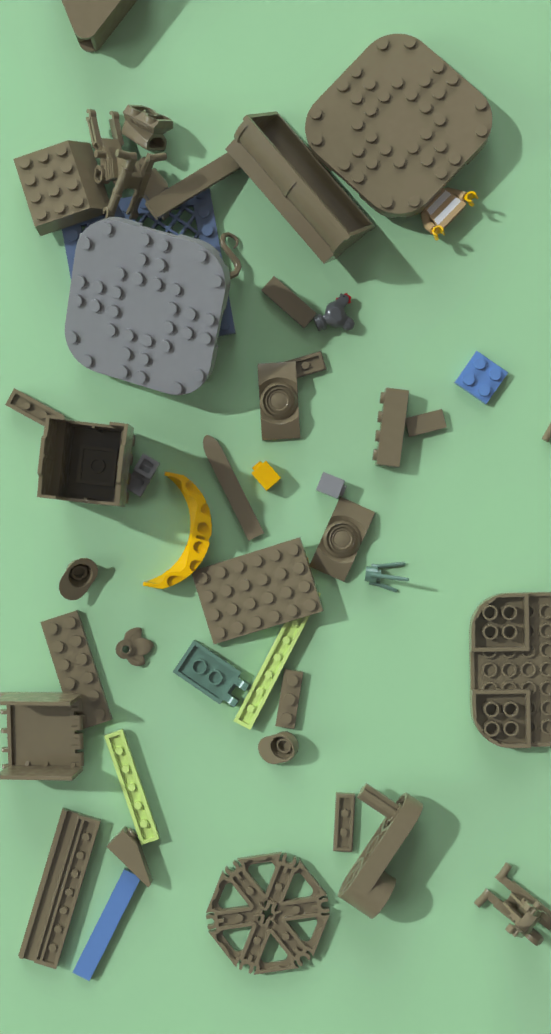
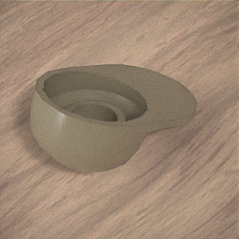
(278, 747)

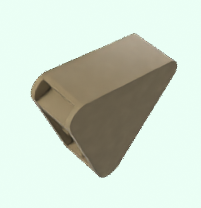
(95, 20)

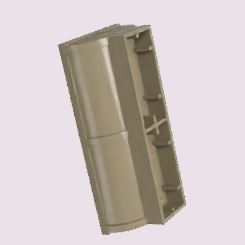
(298, 185)

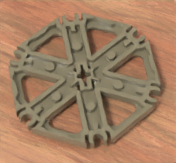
(279, 927)

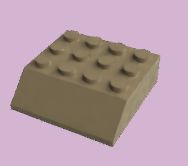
(61, 185)

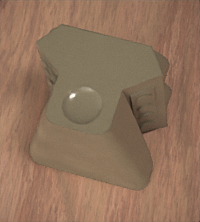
(146, 127)

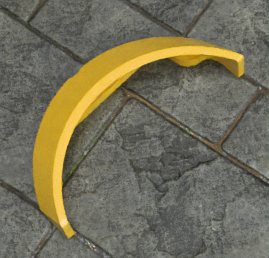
(198, 539)

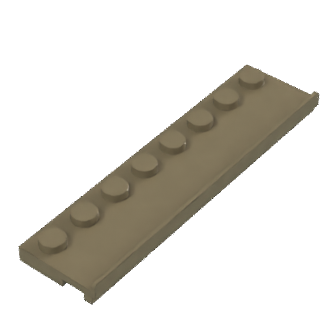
(59, 888)

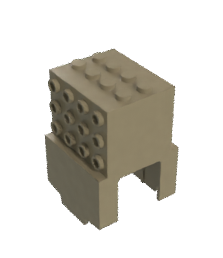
(85, 461)

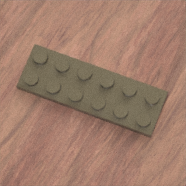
(76, 666)

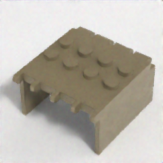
(42, 735)

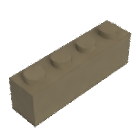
(391, 427)

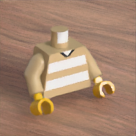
(445, 209)

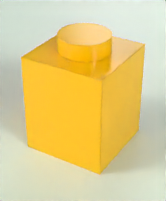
(265, 475)

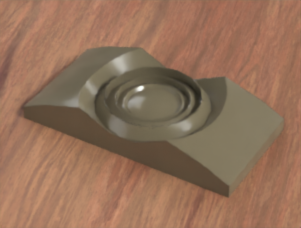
(278, 400)
(342, 539)

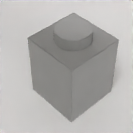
(331, 485)

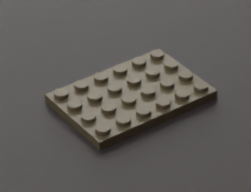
(257, 590)

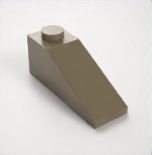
(129, 851)

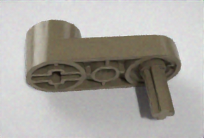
(367, 884)

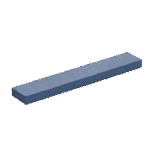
(106, 924)

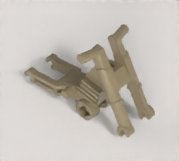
(119, 165)
(519, 908)

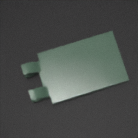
(210, 674)

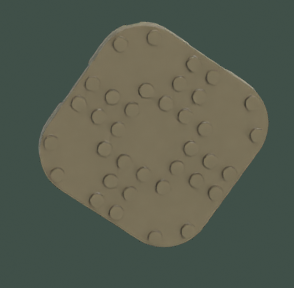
(398, 125)
(512, 669)

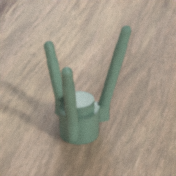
(373, 575)

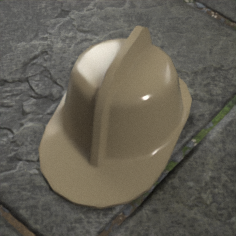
(78, 578)

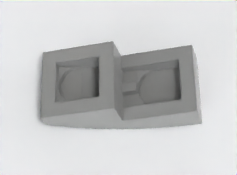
(142, 474)

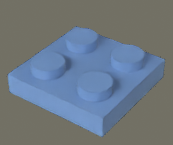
(481, 377)

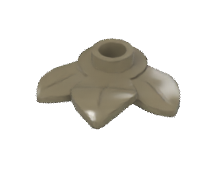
(137, 647)

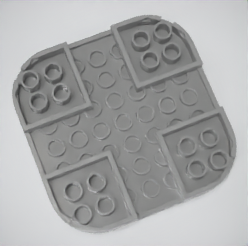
(146, 305)

